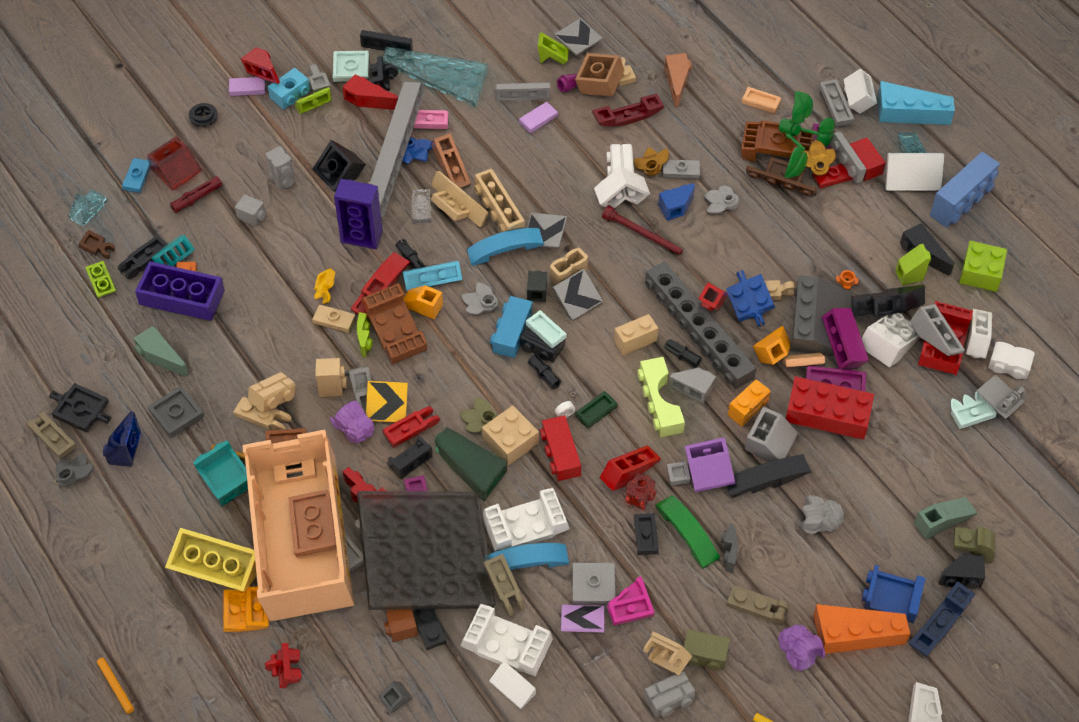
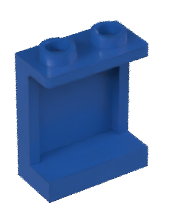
(893, 593)

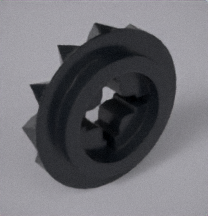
(196, 112)

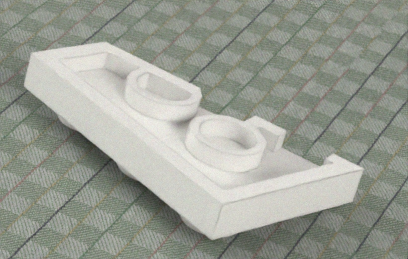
(925, 704)

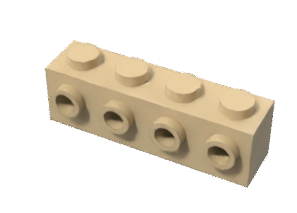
(497, 201)

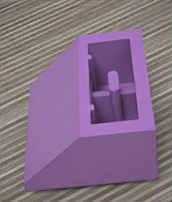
(709, 464)

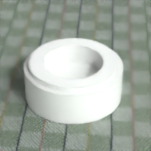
(565, 408)

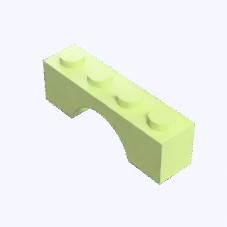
(667, 417)

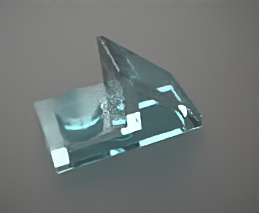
(86, 206)

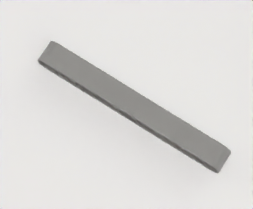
(397, 141)

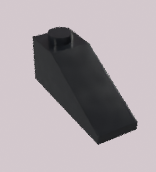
(920, 235)

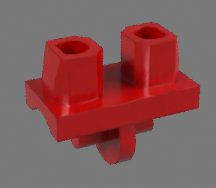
(281, 664)

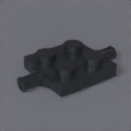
(80, 407)

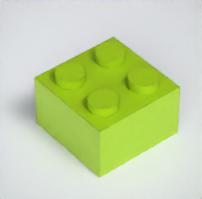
(983, 266)

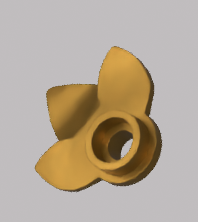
(818, 154)
(652, 161)

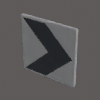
(578, 37)
(550, 227)
(577, 294)

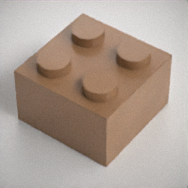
(599, 74)

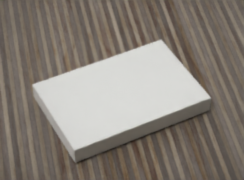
(914, 171)

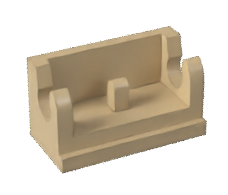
(667, 653)

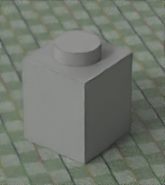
(250, 210)

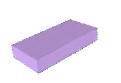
(246, 86)
(538, 117)

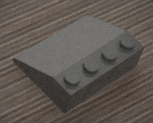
(812, 301)

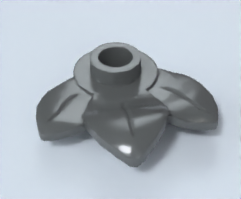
(74, 470)

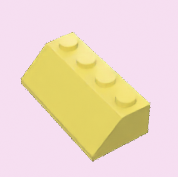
(212, 560)

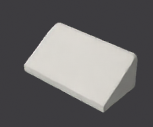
(513, 685)

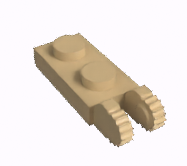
(248, 412)

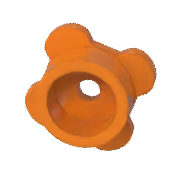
(847, 275)

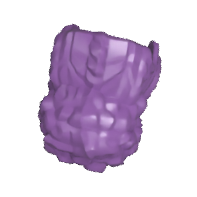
(353, 422)
(800, 646)

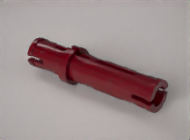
(190, 197)

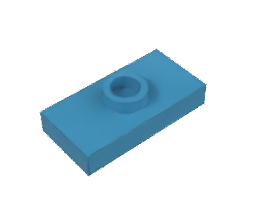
(136, 175)

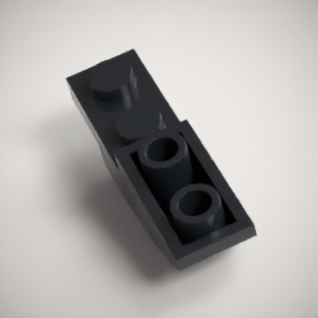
(889, 302)

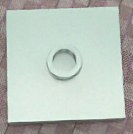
(349, 63)

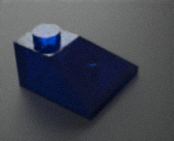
(123, 442)

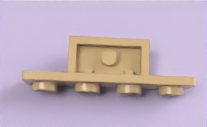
(455, 201)

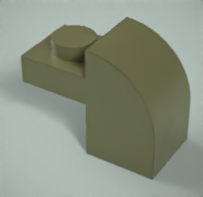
(975, 541)

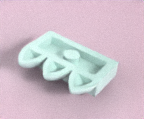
(971, 411)

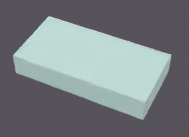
(546, 329)

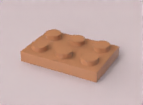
(312, 523)

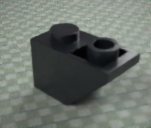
(967, 570)

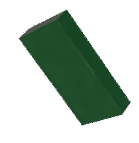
(596, 409)

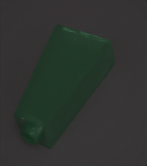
(473, 463)

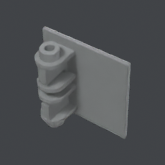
(1001, 396)

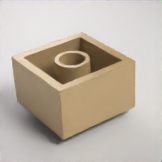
(510, 435)

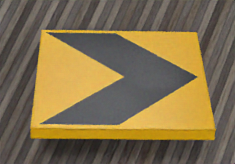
(386, 401)

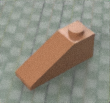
(677, 73)
(450, 160)

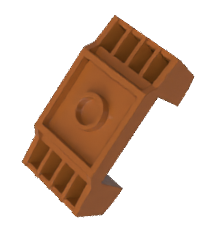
(767, 139)
(394, 324)

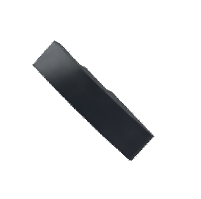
(769, 474)

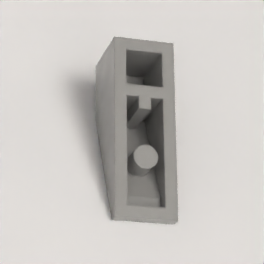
(935, 330)

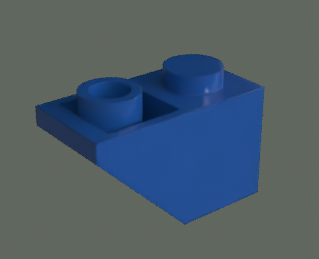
(676, 201)

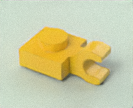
(324, 281)

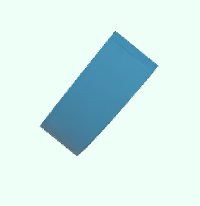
(504, 242)
(534, 555)

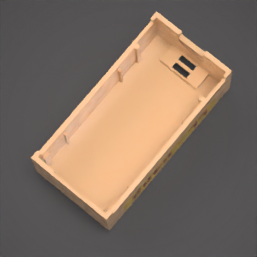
(289, 583)

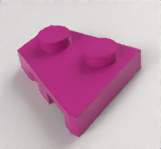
(631, 604)

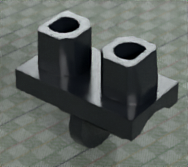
(384, 73)

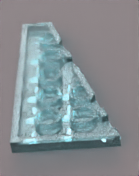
(442, 73)

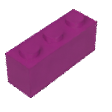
(845, 338)

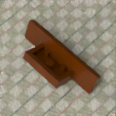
(775, 174)

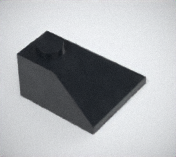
(337, 164)

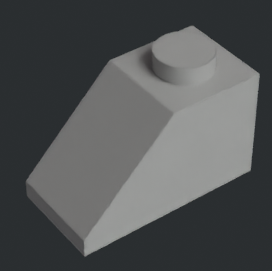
(693, 383)

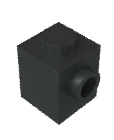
(537, 286)

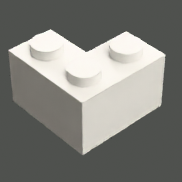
(620, 186)

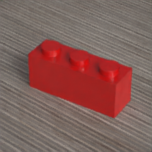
(560, 448)

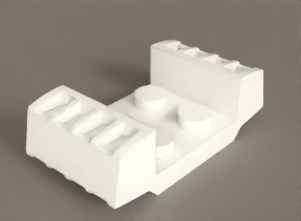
(525, 522)
(505, 641)

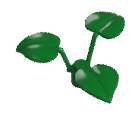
(802, 109)

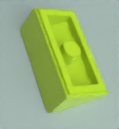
(313, 100)

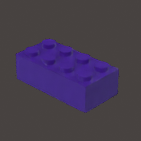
(358, 213)
(180, 291)

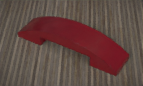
(629, 114)

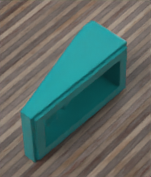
(169, 248)

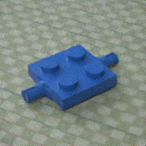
(750, 298)

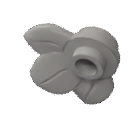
(721, 200)
(477, 300)

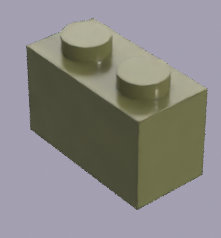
(706, 649)

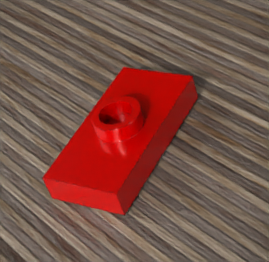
(835, 175)

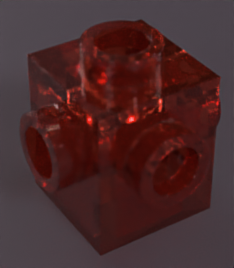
(640, 491)

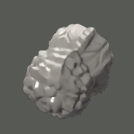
(821, 515)

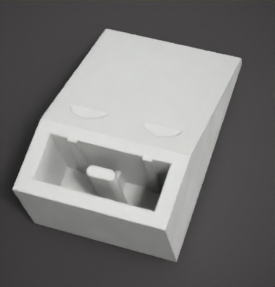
(890, 338)

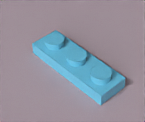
(432, 275)

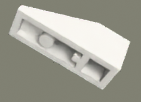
(979, 334)

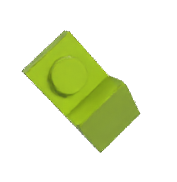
(550, 48)

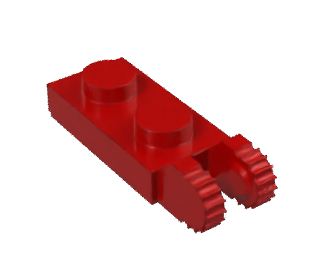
(410, 426)

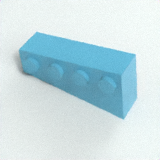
(913, 105)

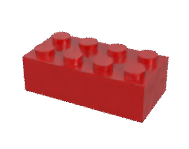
(829, 407)

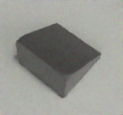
(395, 696)

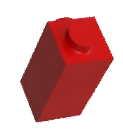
(712, 297)

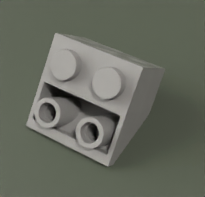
(770, 436)

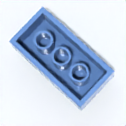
(964, 190)

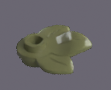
(477, 417)

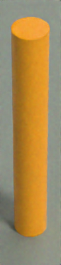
(116, 687)

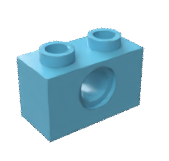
(291, 88)

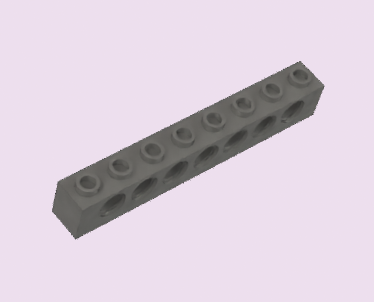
(697, 315)

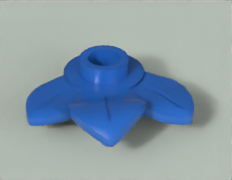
(417, 150)

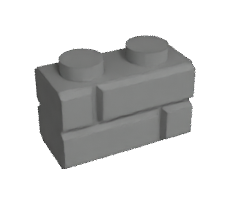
(280, 168)
(669, 694)

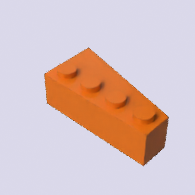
(859, 629)

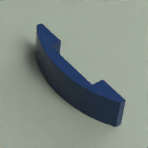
(942, 620)

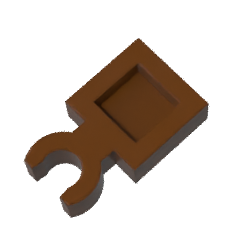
(95, 243)

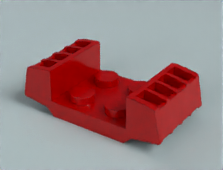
(959, 322)

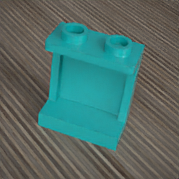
(223, 472)

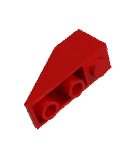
(366, 94)

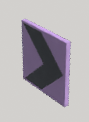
(582, 618)

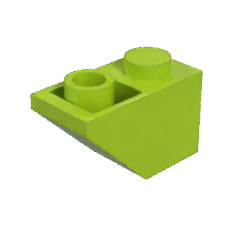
(913, 265)

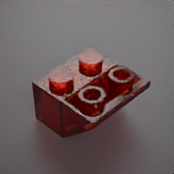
(173, 163)

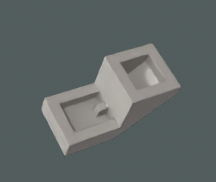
(359, 381)

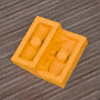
(243, 611)

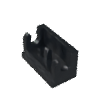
(411, 458)

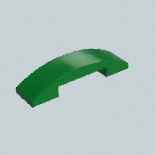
(689, 529)

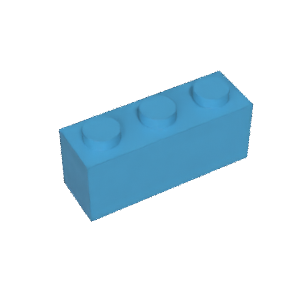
(511, 326)

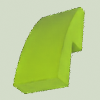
(100, 279)
(363, 333)

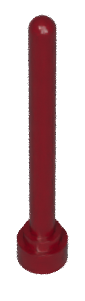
(611, 214)

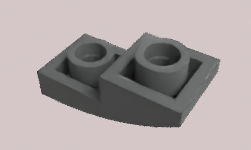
(730, 547)

